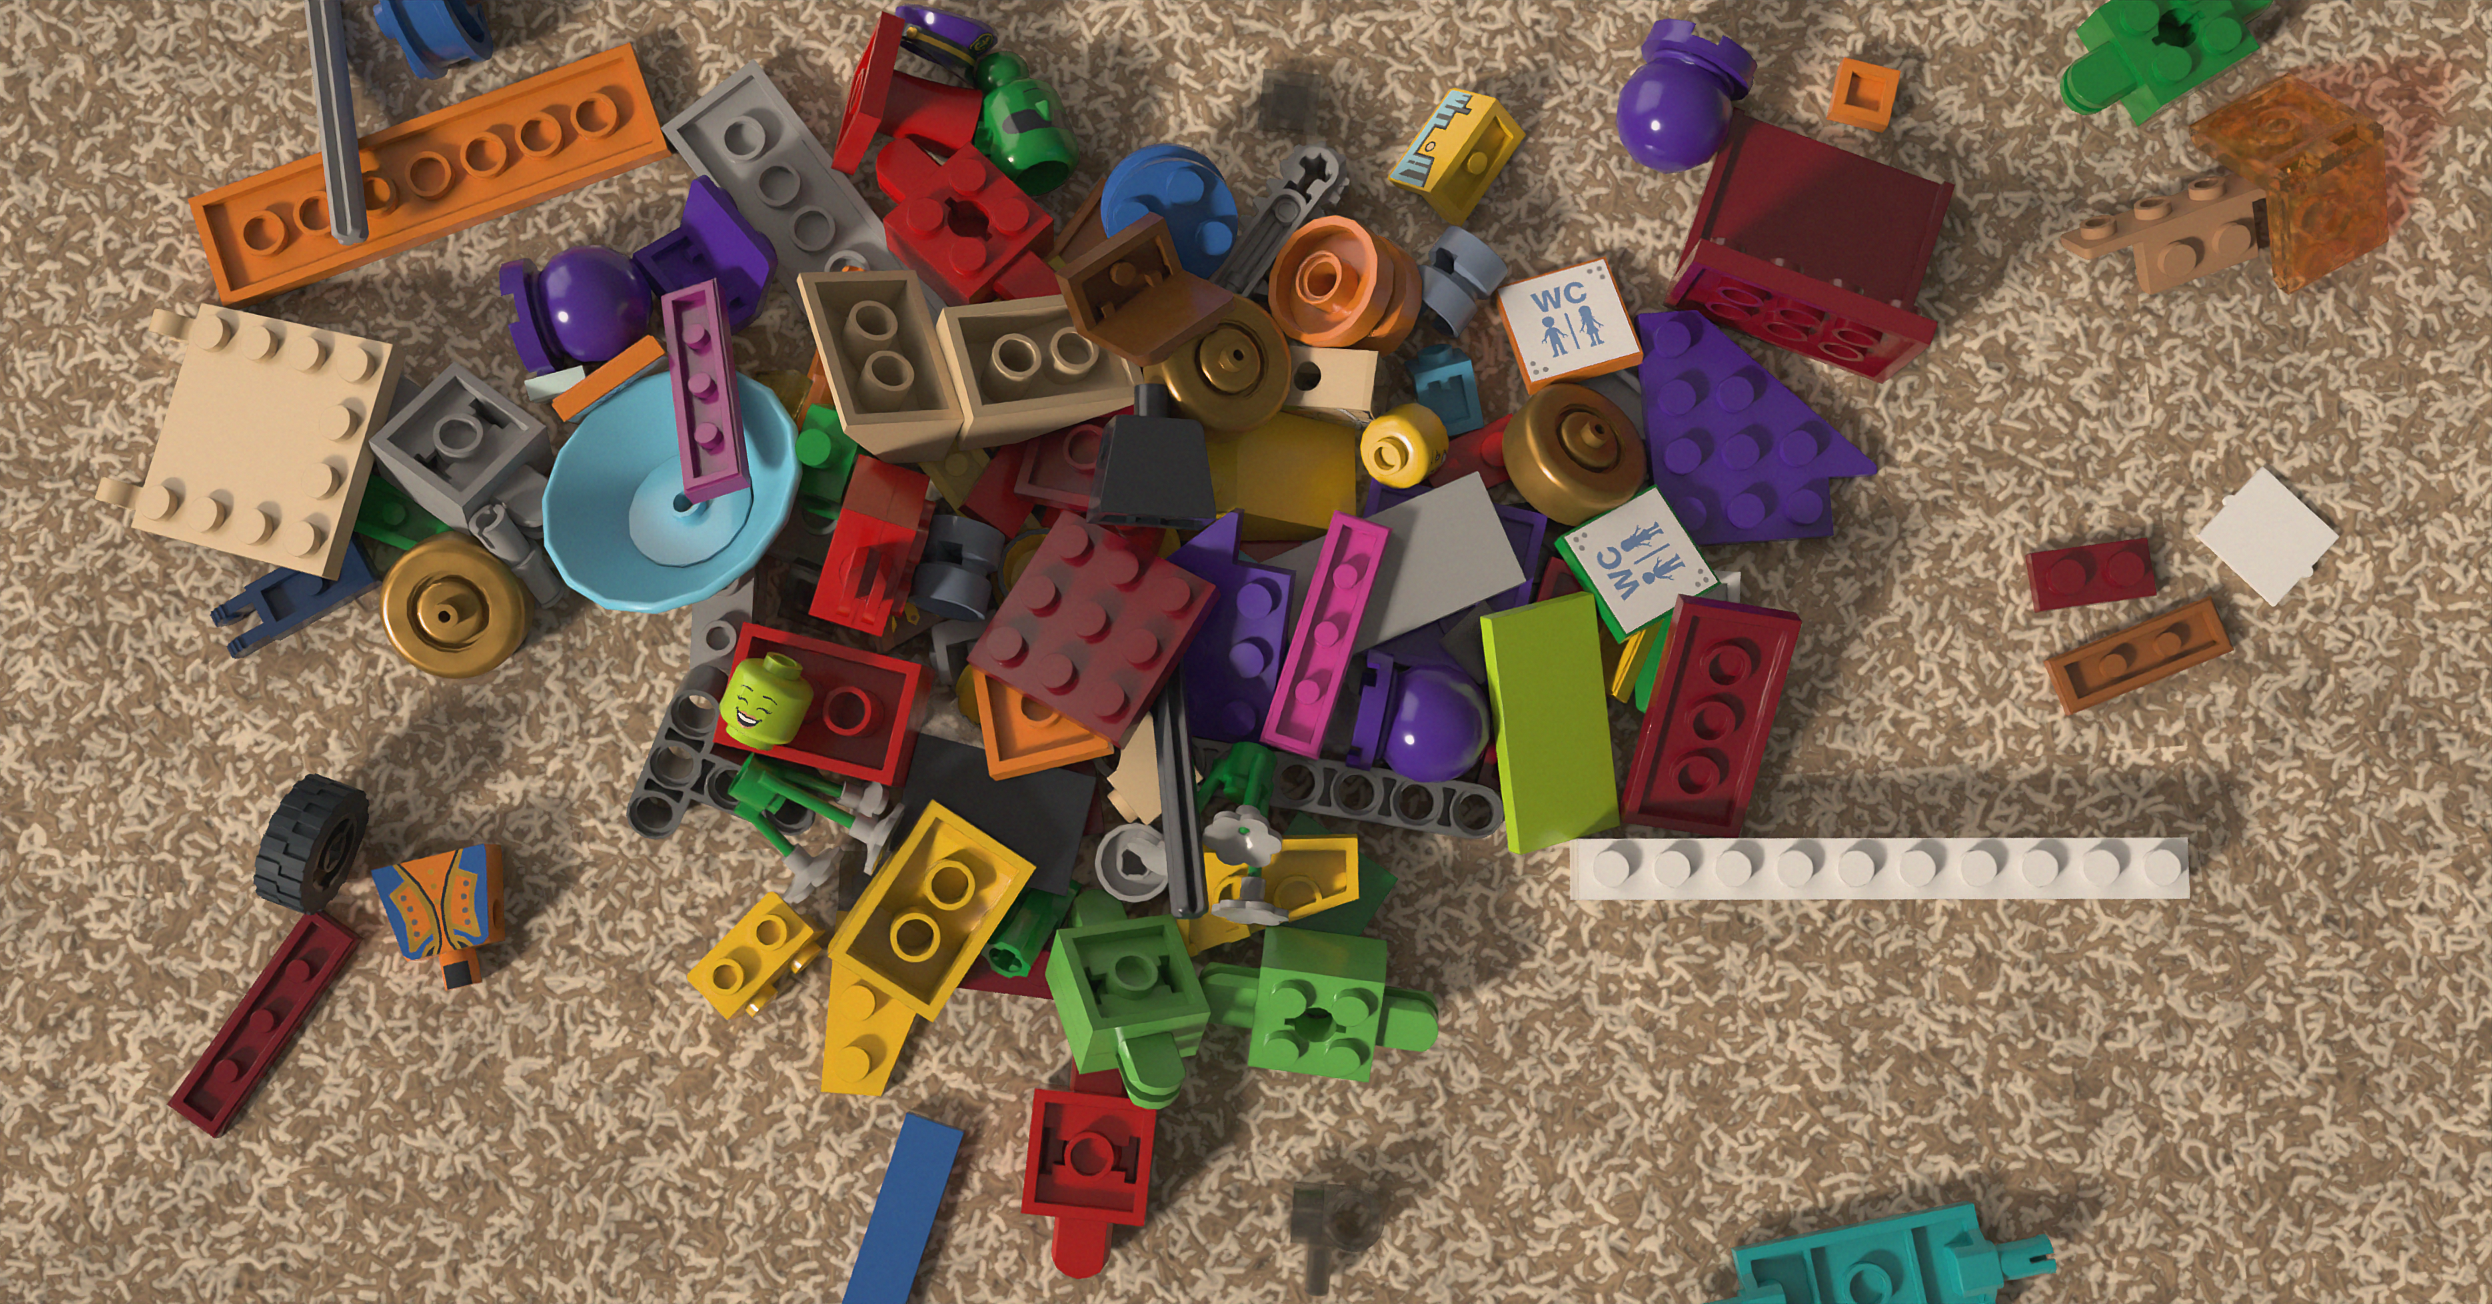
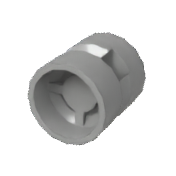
(1122, 870)

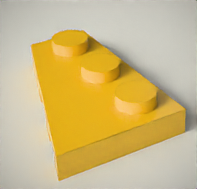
(1303, 878)
(862, 1033)

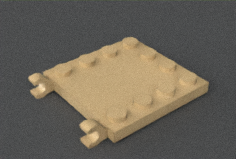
(264, 438)

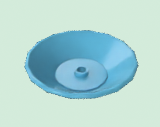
(621, 509)

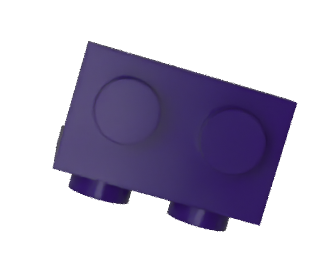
(710, 245)

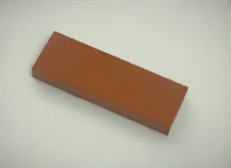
(2138, 655)

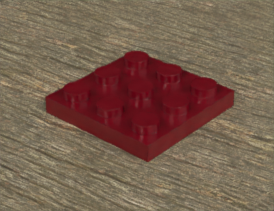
(1094, 628)

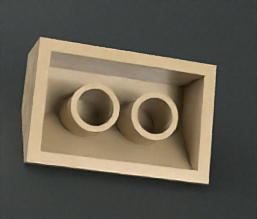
(883, 362)

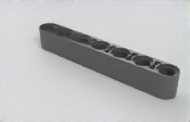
(1386, 790)

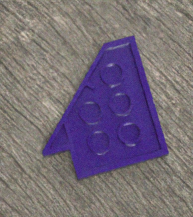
(1732, 441)
(1242, 643)

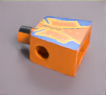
(446, 908)

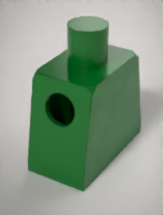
(826, 460)

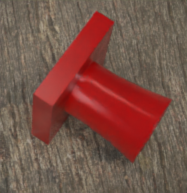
(901, 104)

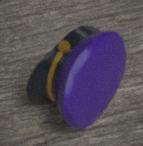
(946, 38)

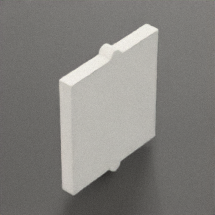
(2267, 536)

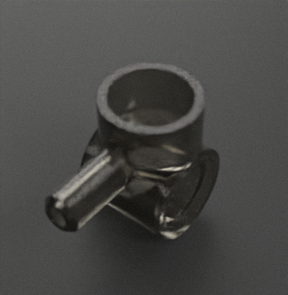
(1315, 1225)

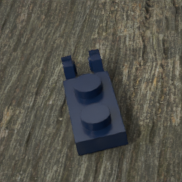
(295, 599)

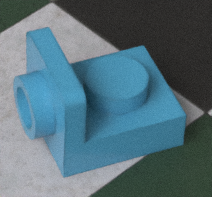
(1447, 386)

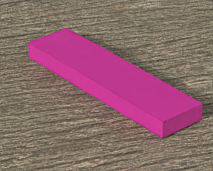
(1325, 635)

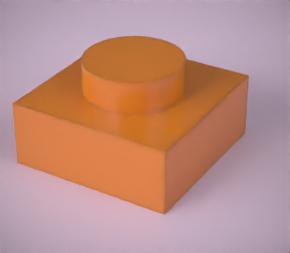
(1863, 95)

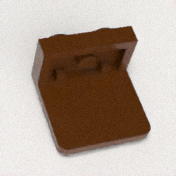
(1138, 297)

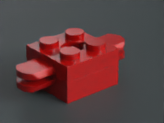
(941, 231)
(874, 547)
(1088, 1166)

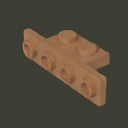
(2179, 233)

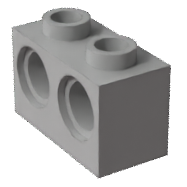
(720, 618)

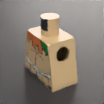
(1350, 387)

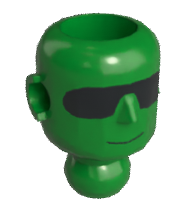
(1023, 126)

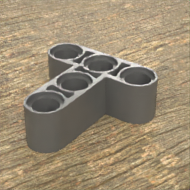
(704, 774)

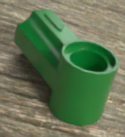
(1026, 929)

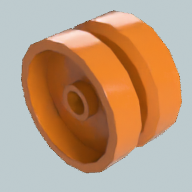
(1344, 287)

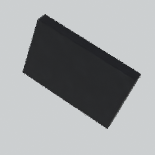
(1031, 813)

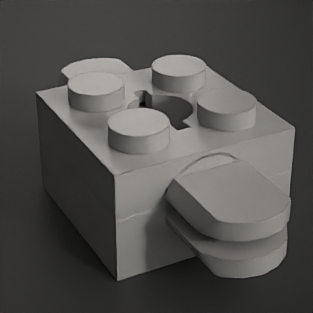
(489, 442)

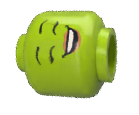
(766, 701)

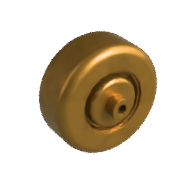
(1230, 375)
(1573, 453)
(454, 607)

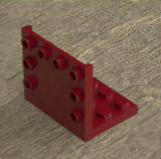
(1812, 250)

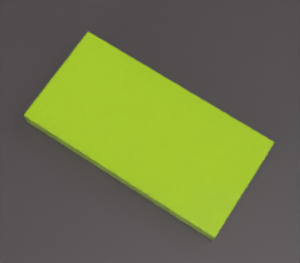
(1550, 721)

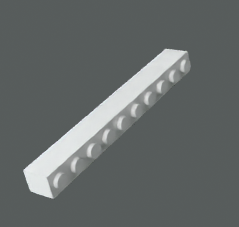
(1879, 868)

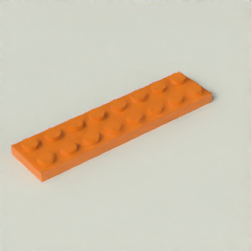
(435, 176)

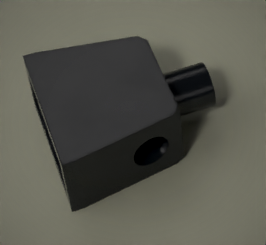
(1152, 468)

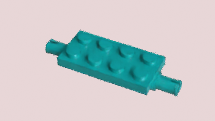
(1892, 1259)

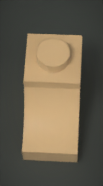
(1137, 777)

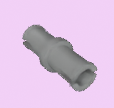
(517, 551)

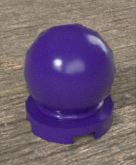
(1679, 103)
(580, 305)
(1421, 721)

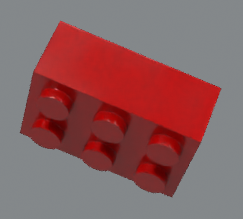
(861, 711)

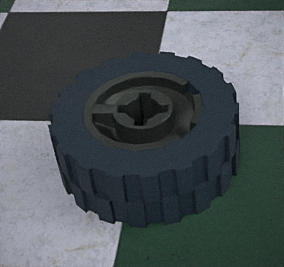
(311, 844)

